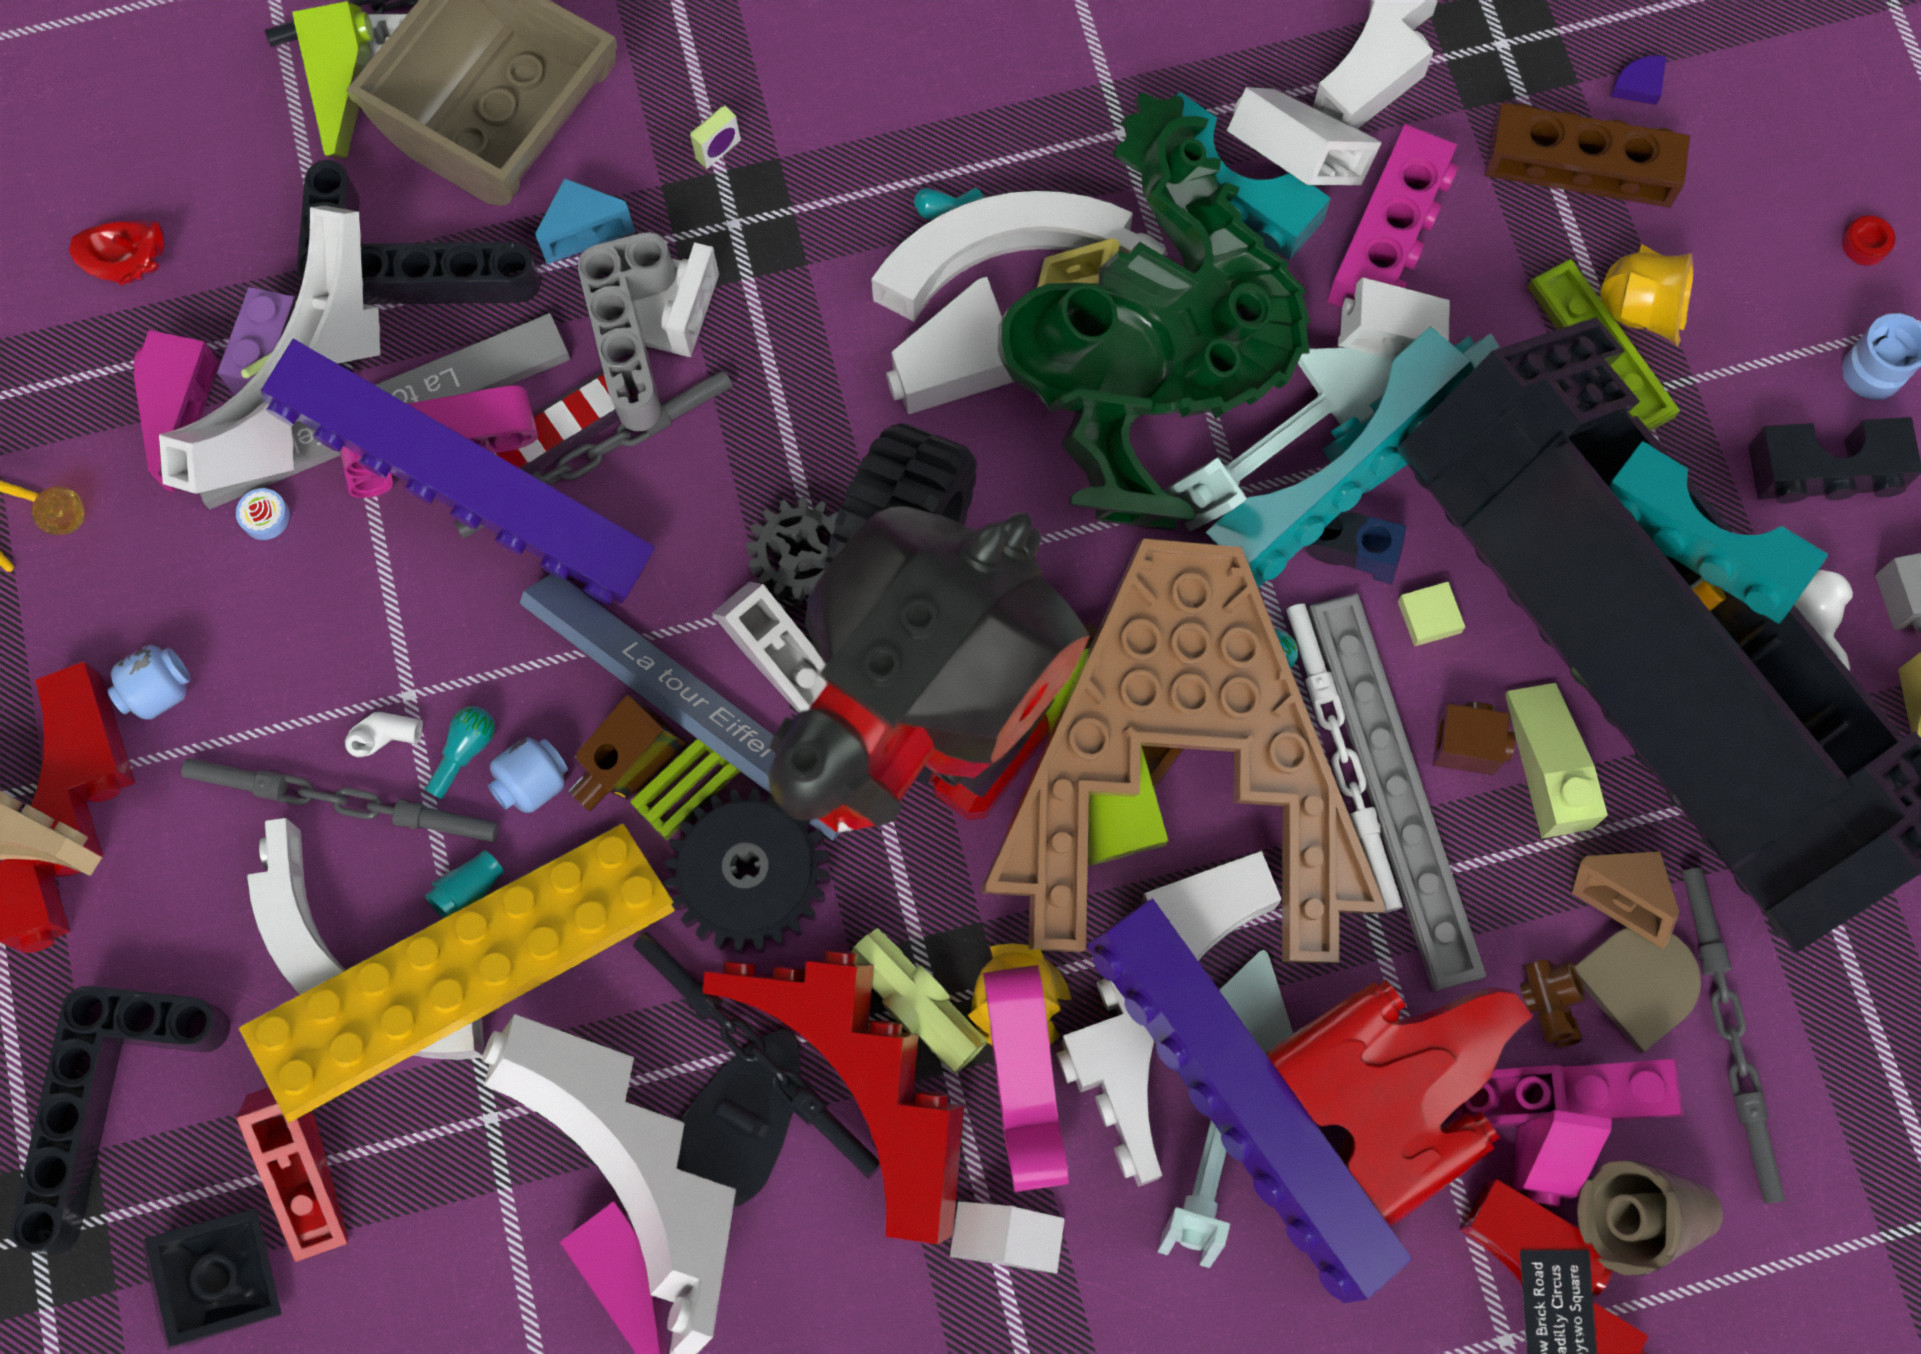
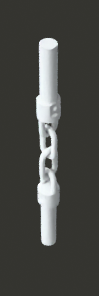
(1322, 691)

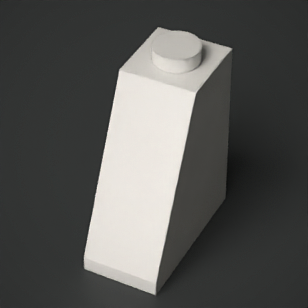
(1302, 138)
(951, 353)

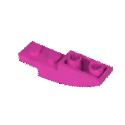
(1599, 1090)

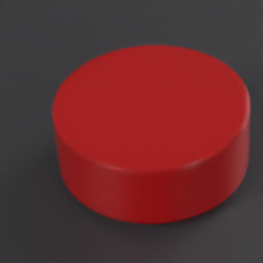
(1868, 240)

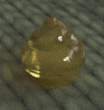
(58, 510)

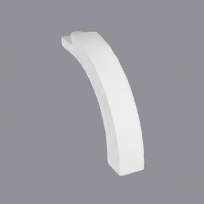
(991, 229)
(293, 938)

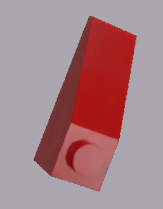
(293, 1174)

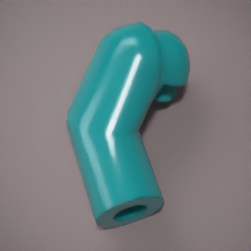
(934, 203)

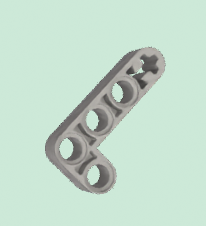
(624, 336)

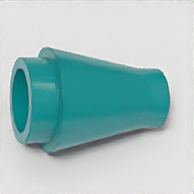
(464, 884)

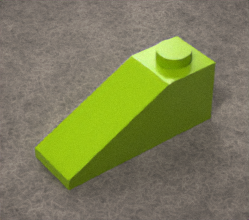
(334, 53)

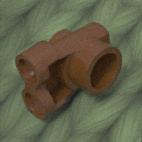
(1551, 992)

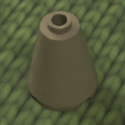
(1645, 1216)

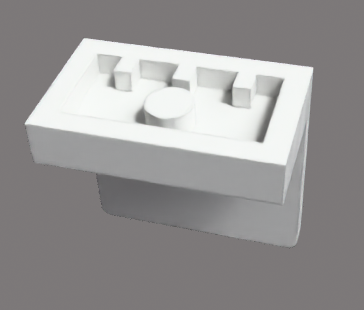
(675, 316)

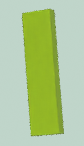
(1571, 300)

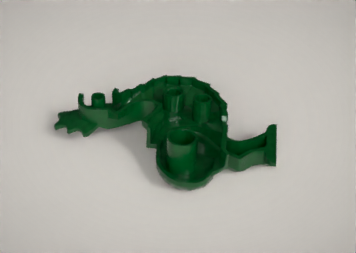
(1155, 330)

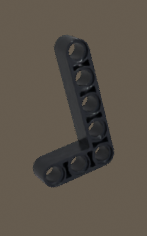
(403, 260)
(91, 1097)

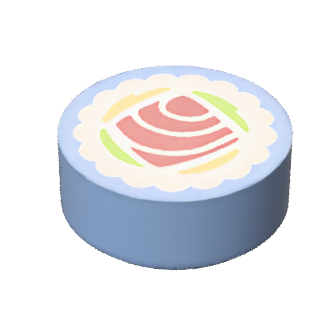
(262, 514)

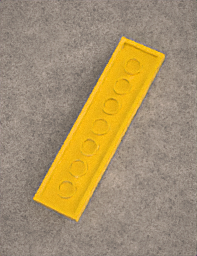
(454, 972)

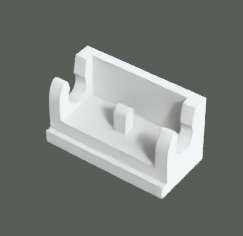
(1389, 318)

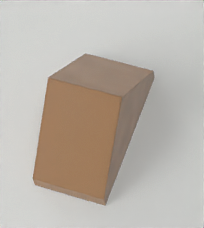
(1631, 891)

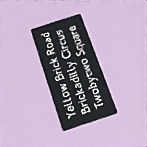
(1558, 1302)

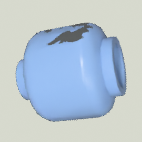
(149, 682)
(527, 775)

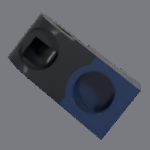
(1361, 544)

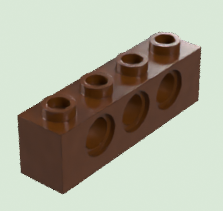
(1603, 173)

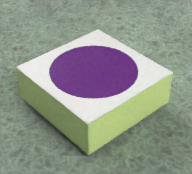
(715, 136)

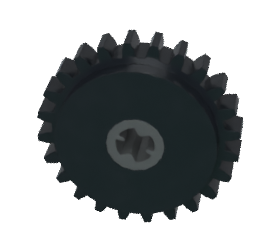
(746, 907)

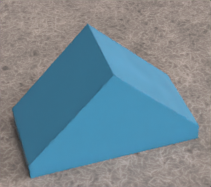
(580, 220)

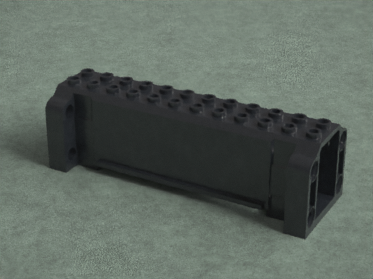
(1729, 710)

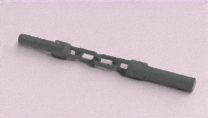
(669, 411)
(275, 785)
(1749, 1105)

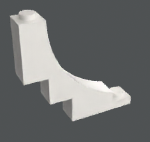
(675, 1214)

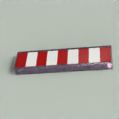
(567, 424)

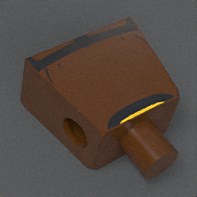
(624, 753)

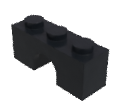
(1793, 465)

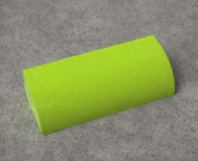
(1117, 823)

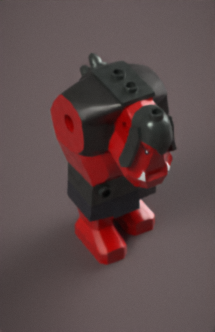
(933, 670)

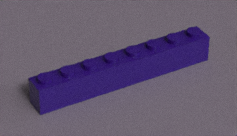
(456, 472)
(1249, 1104)

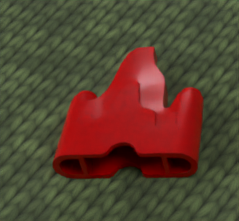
(1398, 1084)

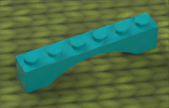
(1283, 522)

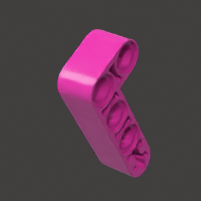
(492, 418)
(1025, 1078)

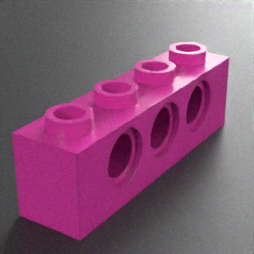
(1416, 160)

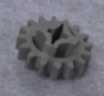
(787, 533)

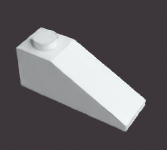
(773, 644)

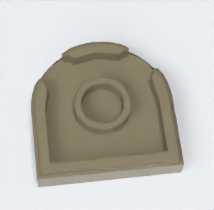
(1642, 985)

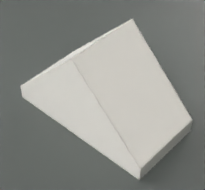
(1007, 1236)

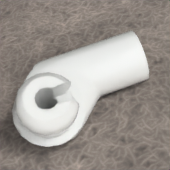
(379, 730)

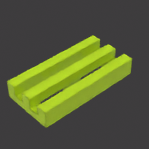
(670, 774)

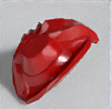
(119, 250)

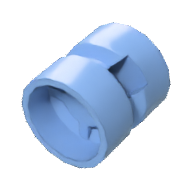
(1884, 357)

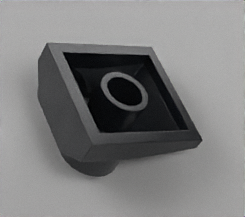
(210, 1278)

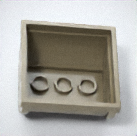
(482, 86)

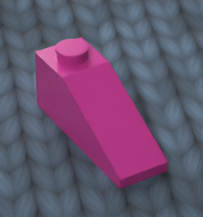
(171, 388)
(1557, 1155)
(615, 1269)

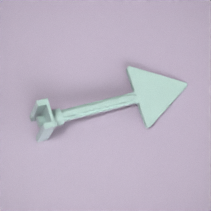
(1345, 387)
(1259, 1005)

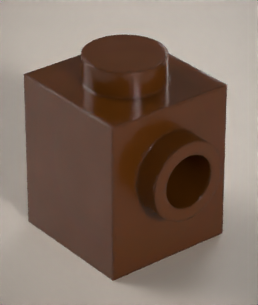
(1473, 738)

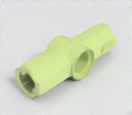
(919, 1002)

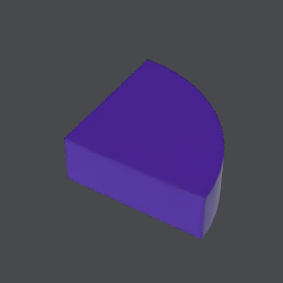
(1641, 80)

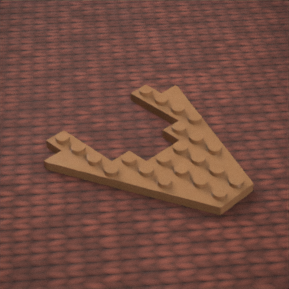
(1186, 667)

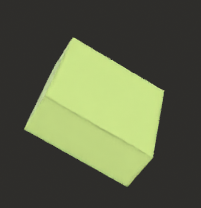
(1431, 614)

